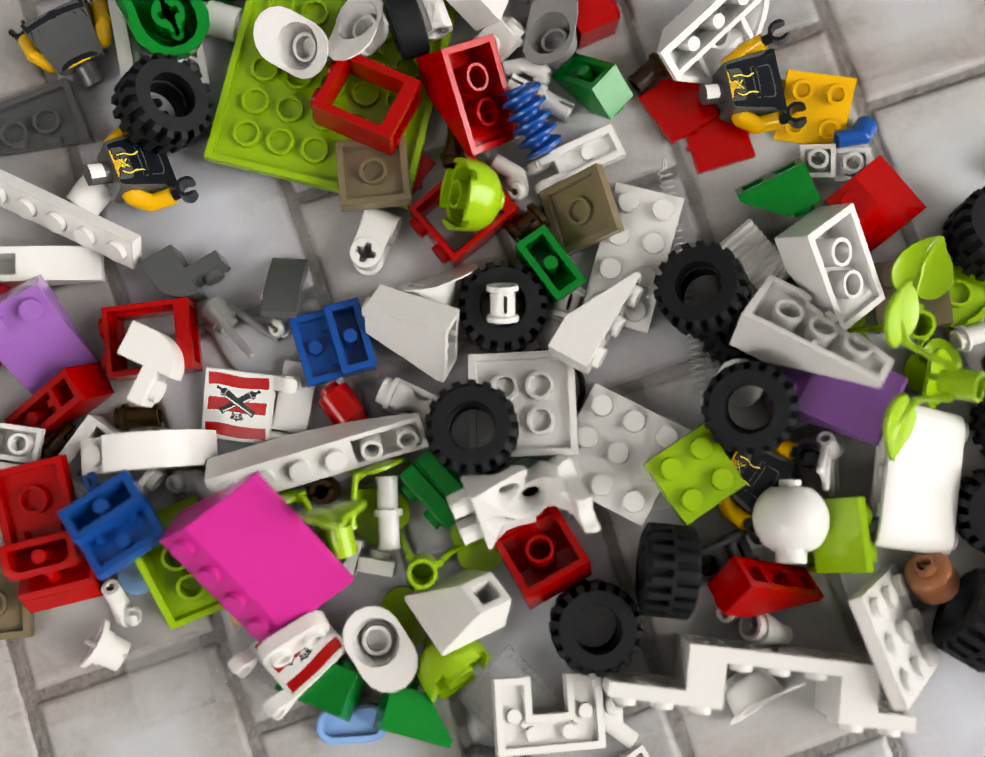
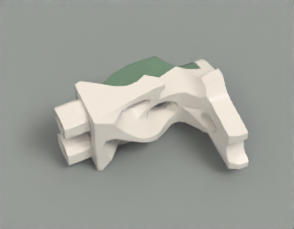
(500, 503)

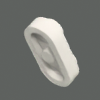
(301, 633)

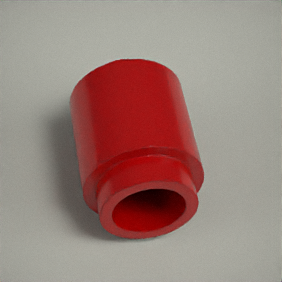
(341, 404)

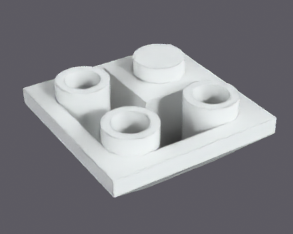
(460, 608)

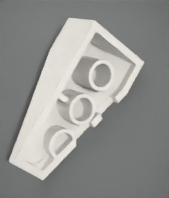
(793, 333)

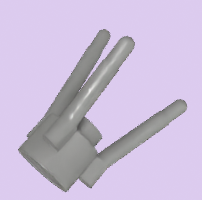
(221, 319)

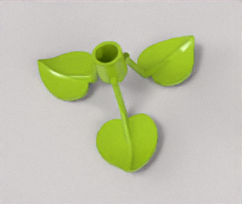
(933, 275)
(943, 378)
(333, 520)
(422, 566)

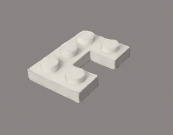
(528, 733)

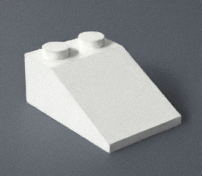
(832, 262)

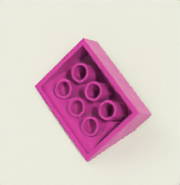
(255, 556)

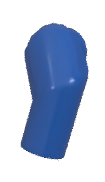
(859, 134)

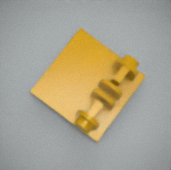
(826, 103)

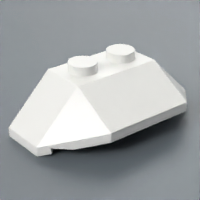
(706, 34)

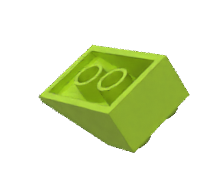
(171, 584)

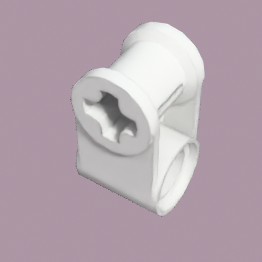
(376, 235)

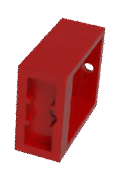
(383, 137)
(441, 248)
(186, 331)

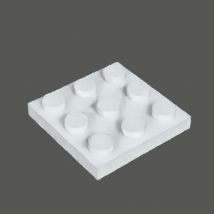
(541, 396)
(613, 445)
(894, 636)

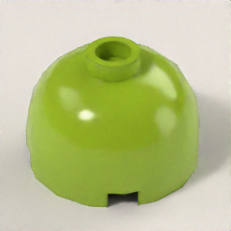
(470, 195)
(450, 672)

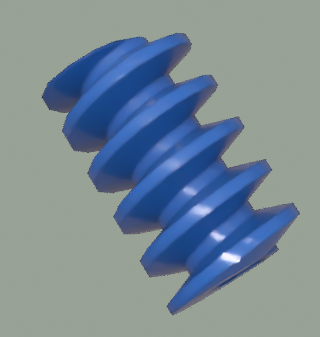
(531, 120)

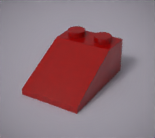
(466, 90)

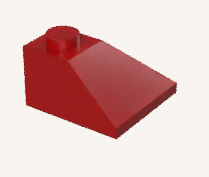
(880, 200)

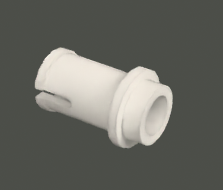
(967, 336)

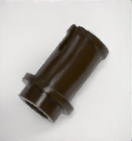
(647, 73)
(452, 150)
(137, 416)
(58, 441)
(333, 493)

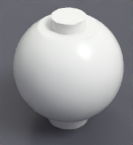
(791, 520)

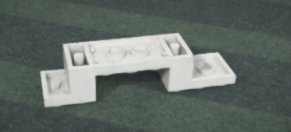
(844, 681)

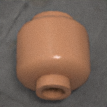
(932, 577)

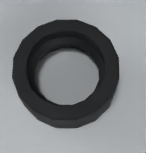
(407, 28)

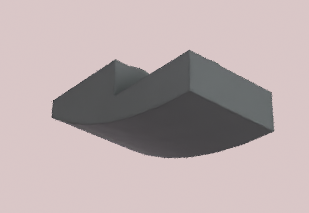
(283, 288)

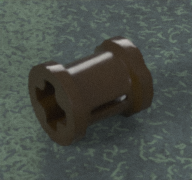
(532, 214)

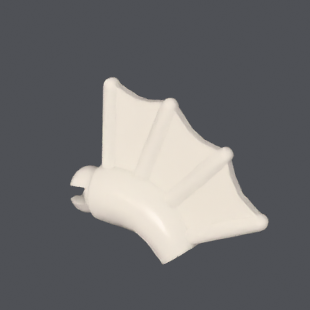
(831, 449)

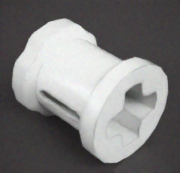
(502, 303)
(566, 305)

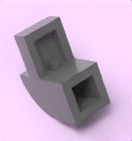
(178, 279)

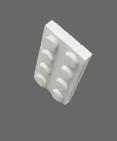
(647, 239)

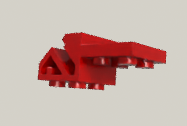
(35, 539)

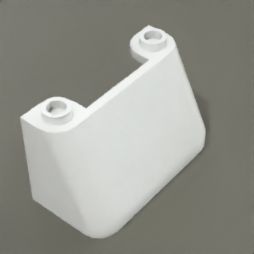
(919, 491)

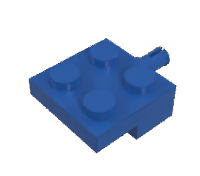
(333, 343)
(112, 523)

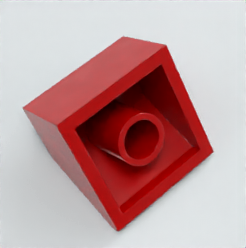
(543, 557)

